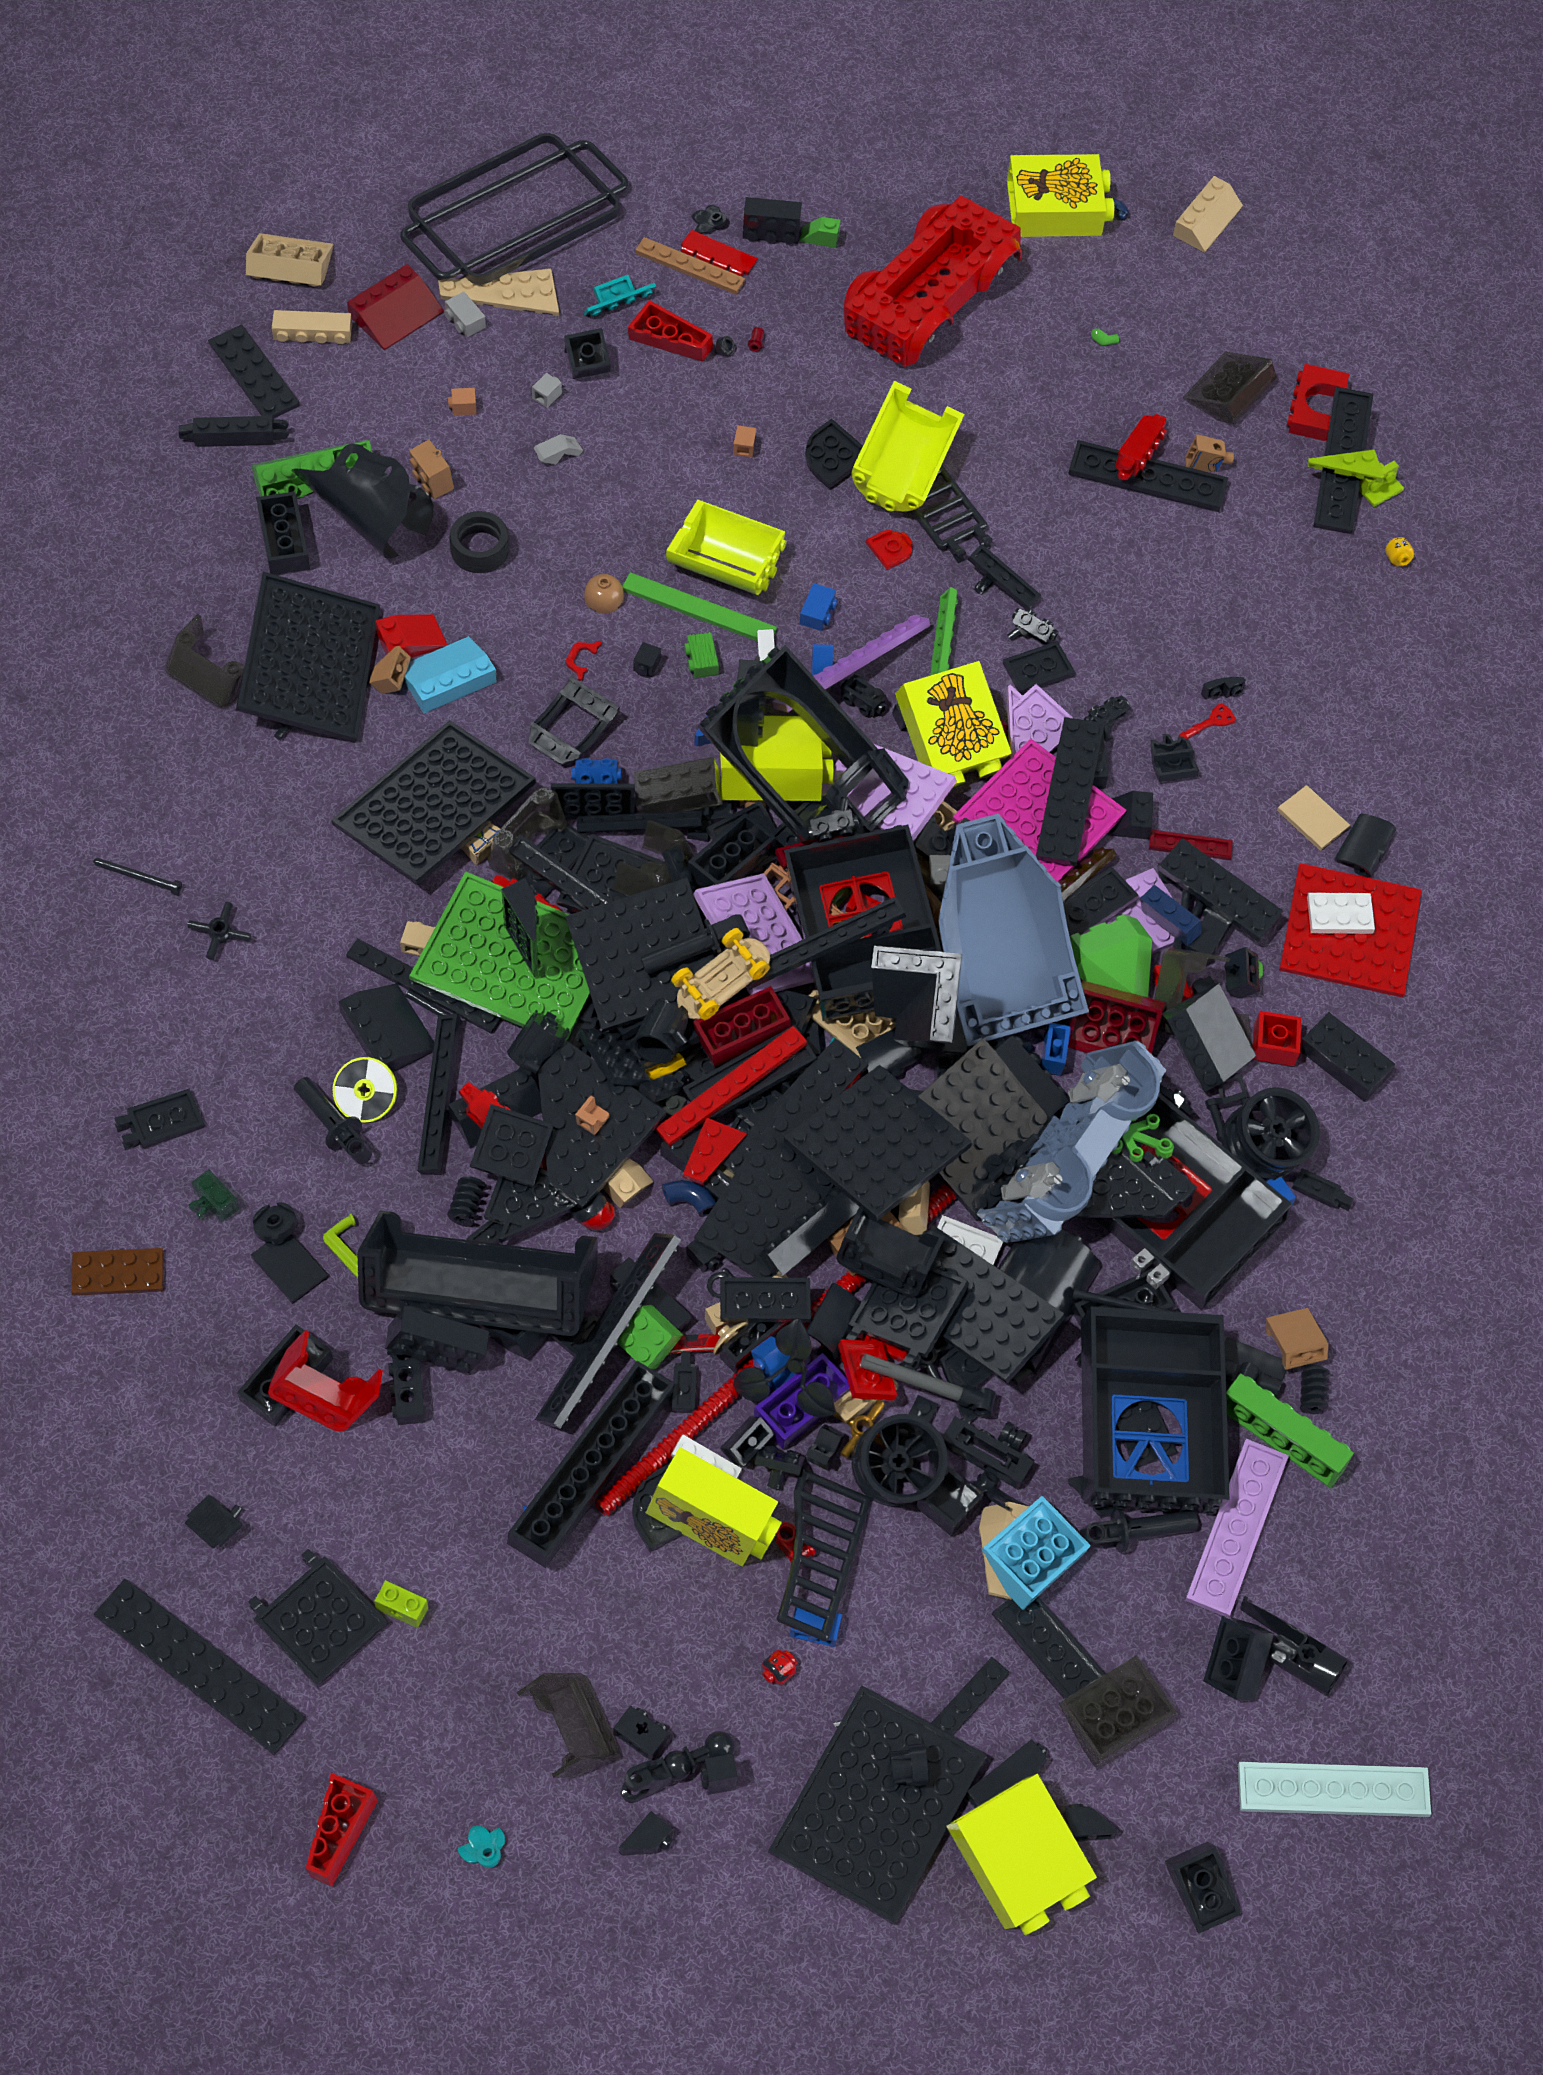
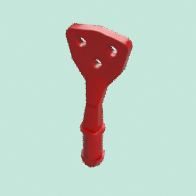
(1212, 721)

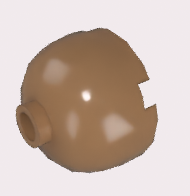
(603, 593)

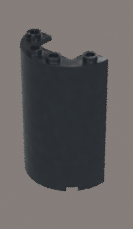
(1052, 1271)

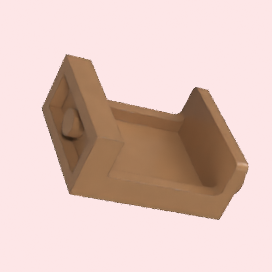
(1297, 1338)

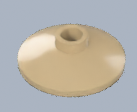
(726, 1334)

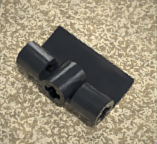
(1366, 843)
(888, 1053)
(832, 1320)
(1252, 1362)

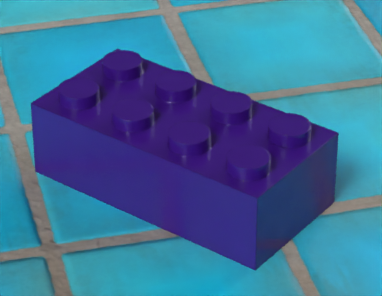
(781, 1407)

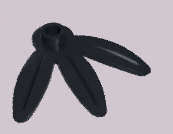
(988, 1483)

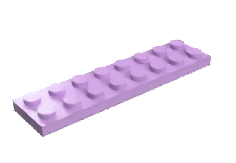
(1237, 1528)

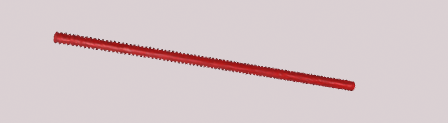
(724, 1396)

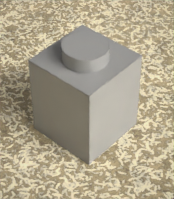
(547, 390)

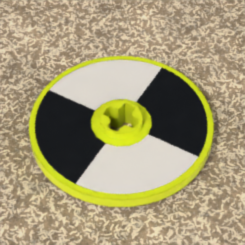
(376, 1077)

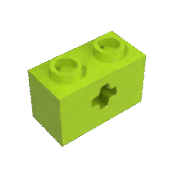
(401, 1604)

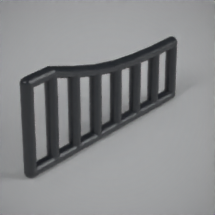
(799, 1559)

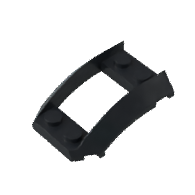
(587, 700)
(889, 774)

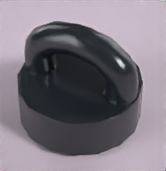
(724, 345)

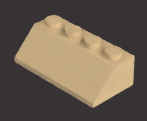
(1208, 214)

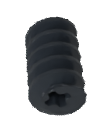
(465, 1199)
(1313, 1389)

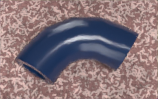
(690, 1193)

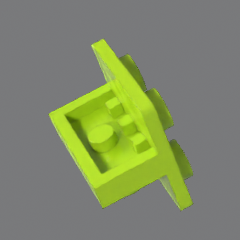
(1379, 492)

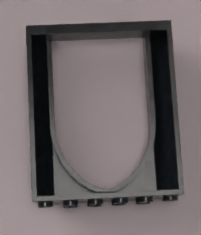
(789, 681)

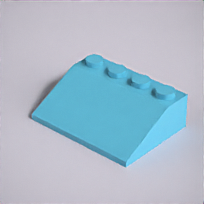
(449, 674)
(1034, 1551)

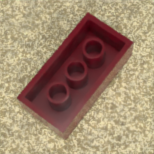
(742, 1026)

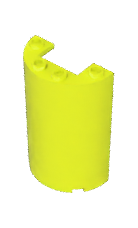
(903, 452)

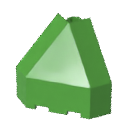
(1115, 955)

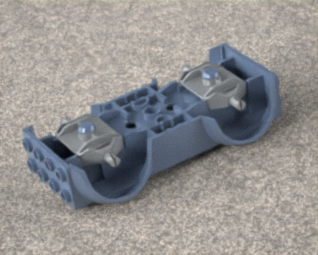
(1063, 1163)

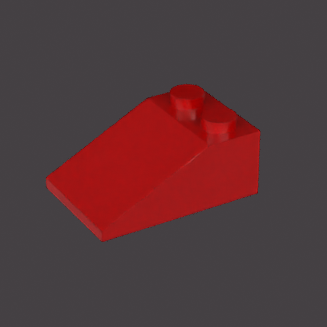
(412, 633)

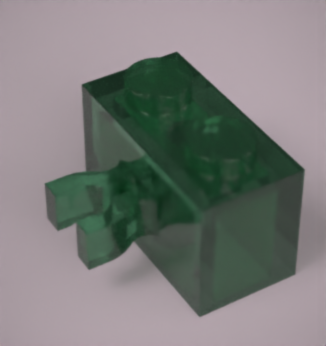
(213, 1197)

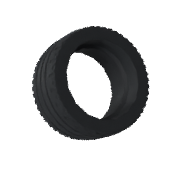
(475, 523)

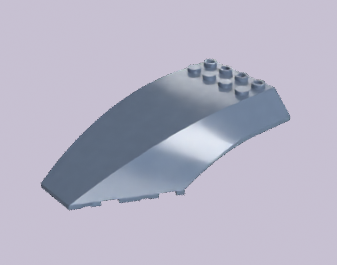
(1011, 933)

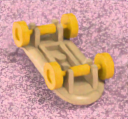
(722, 976)

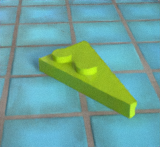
(1351, 464)

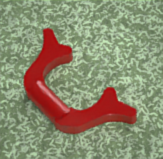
(576, 648)

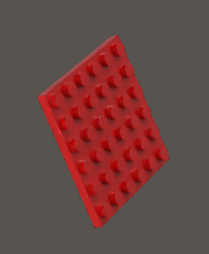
(1361, 961)

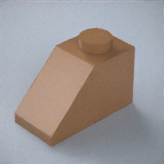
(390, 671)

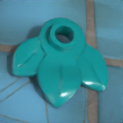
(481, 1843)

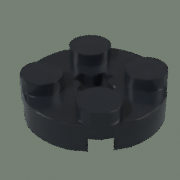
(277, 1232)

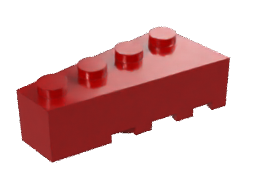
(669, 332)
(339, 1826)

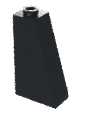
(1020, 1765)

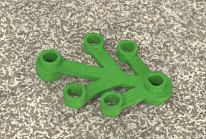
(1134, 1134)

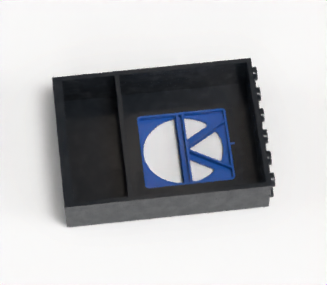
(1166, 1361)

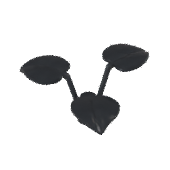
(793, 1341)

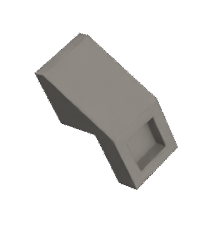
(554, 448)

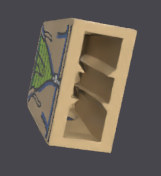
(479, 846)

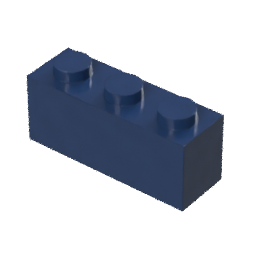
(1171, 915)

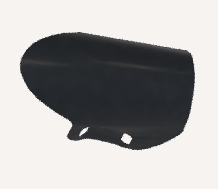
(370, 497)

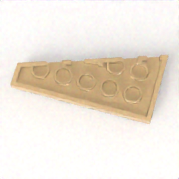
(513, 291)

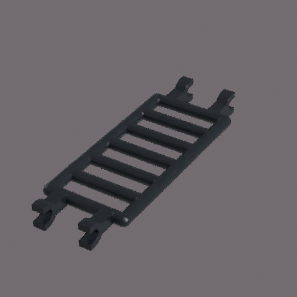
(951, 542)

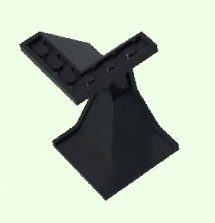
(920, 996)

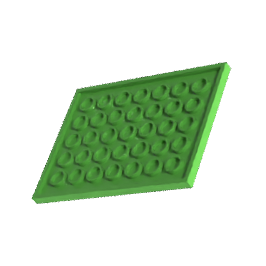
(480, 965)

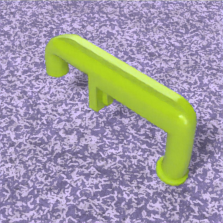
(338, 1247)

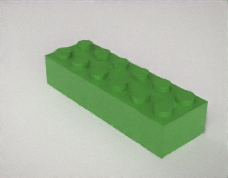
(1287, 1430)

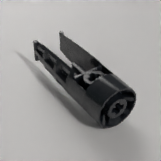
(1292, 1647)

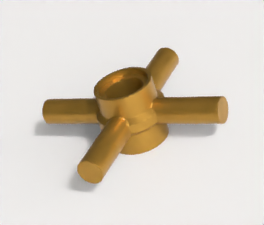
(862, 1421)

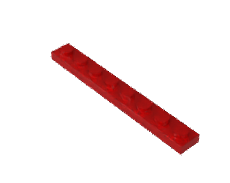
(731, 1086)

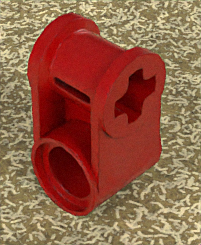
(787, 1545)

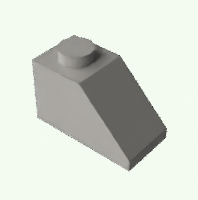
(938, 873)

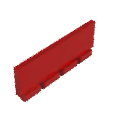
(722, 254)

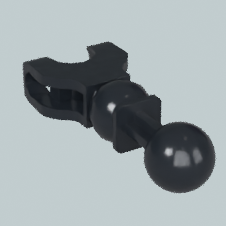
(675, 1766)

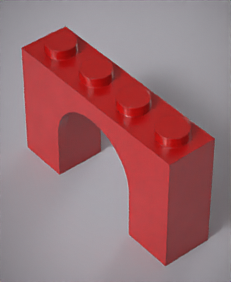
(1313, 381)

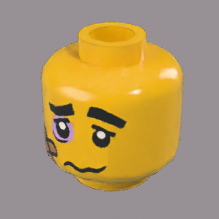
(1399, 550)

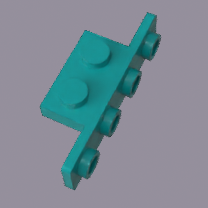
(615, 292)

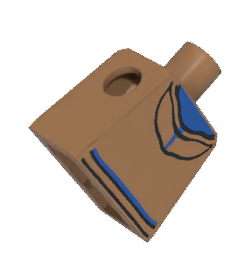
(1207, 454)

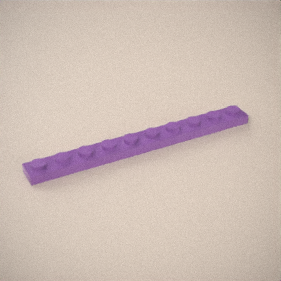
(866, 654)

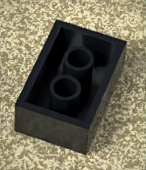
(772, 220)

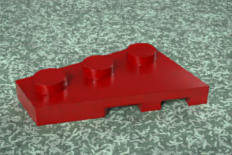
(711, 1149)

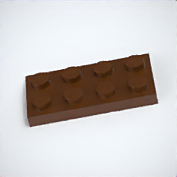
(117, 1271)

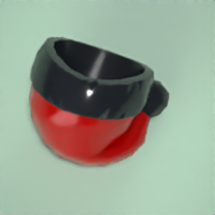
(596, 1214)

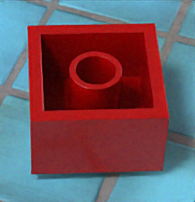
(1277, 1038)

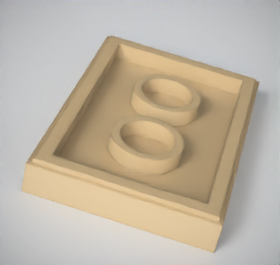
(1313, 817)

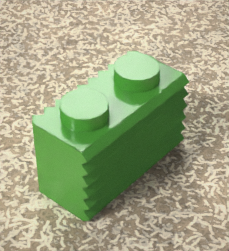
(702, 655)

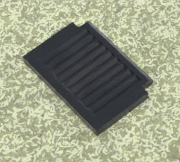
(212, 1522)

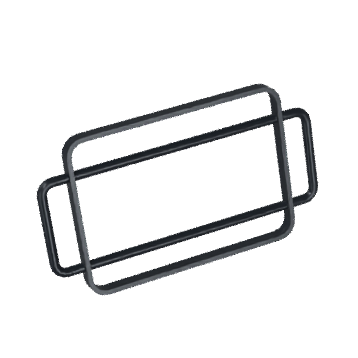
(464, 268)

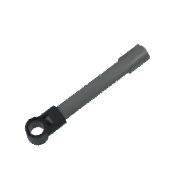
(979, 1400)

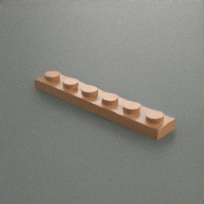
(690, 265)

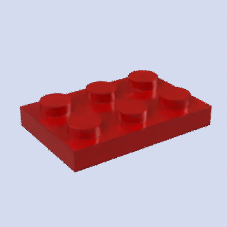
(863, 1382)

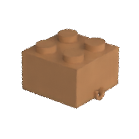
(431, 469)

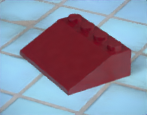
(394, 307)
(1114, 1019)

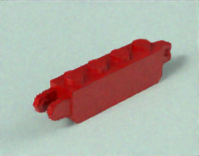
(1140, 445)
(478, 1107)

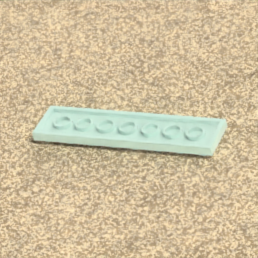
(1334, 1789)

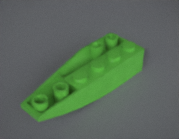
(276, 475)

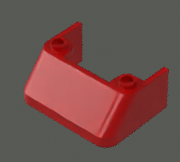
(319, 1395)

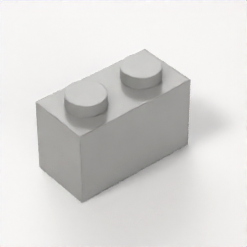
(464, 314)

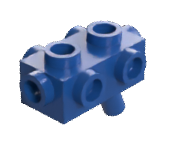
(596, 771)

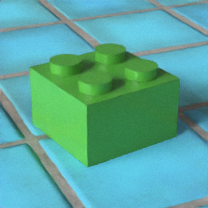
(649, 1337)

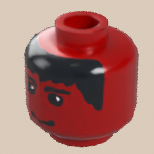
(779, 1667)

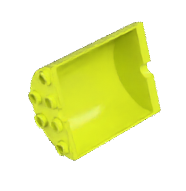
(731, 540)

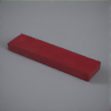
(1212, 847)

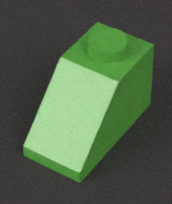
(821, 232)

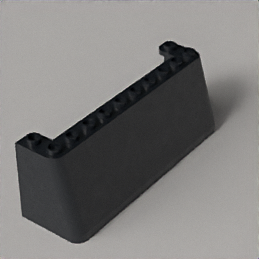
(475, 1279)

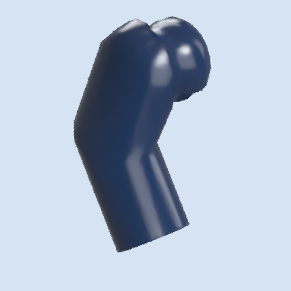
(1121, 208)

